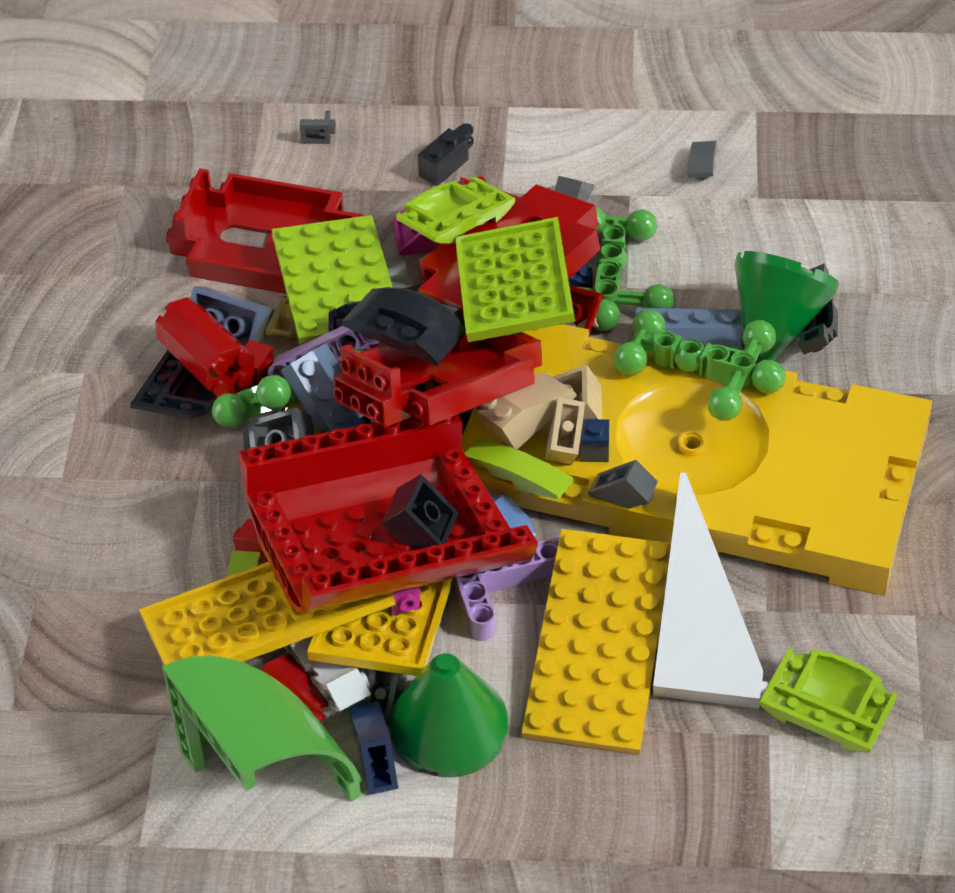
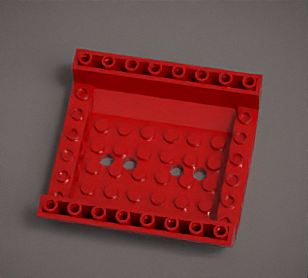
(332, 493)

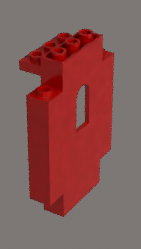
(246, 205)
(577, 229)
(469, 375)

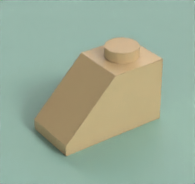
(565, 431)

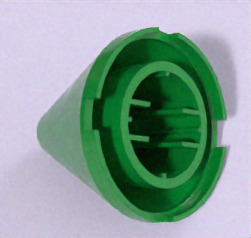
(780, 294)
(448, 720)

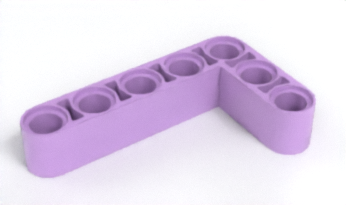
(334, 339)
(474, 588)

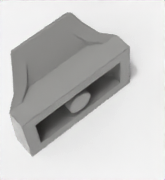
(404, 274)

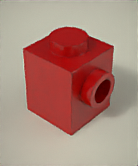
(263, 359)

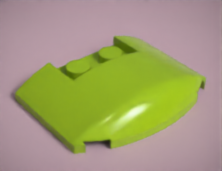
(454, 209)
(829, 698)

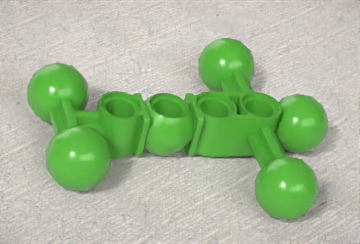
(613, 259)
(715, 362)
(270, 395)

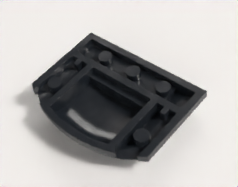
(407, 323)
(174, 391)

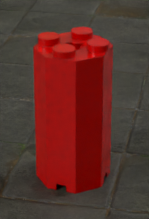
(205, 347)

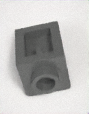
(317, 130)

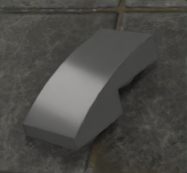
(702, 160)

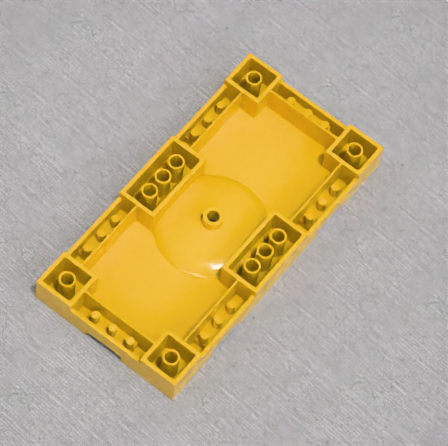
(791, 481)

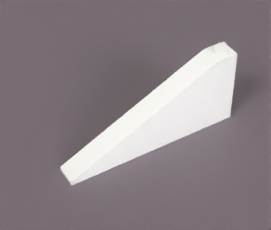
(702, 634)

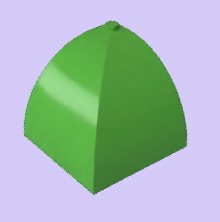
(247, 720)

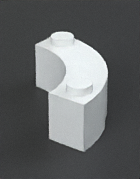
(336, 682)

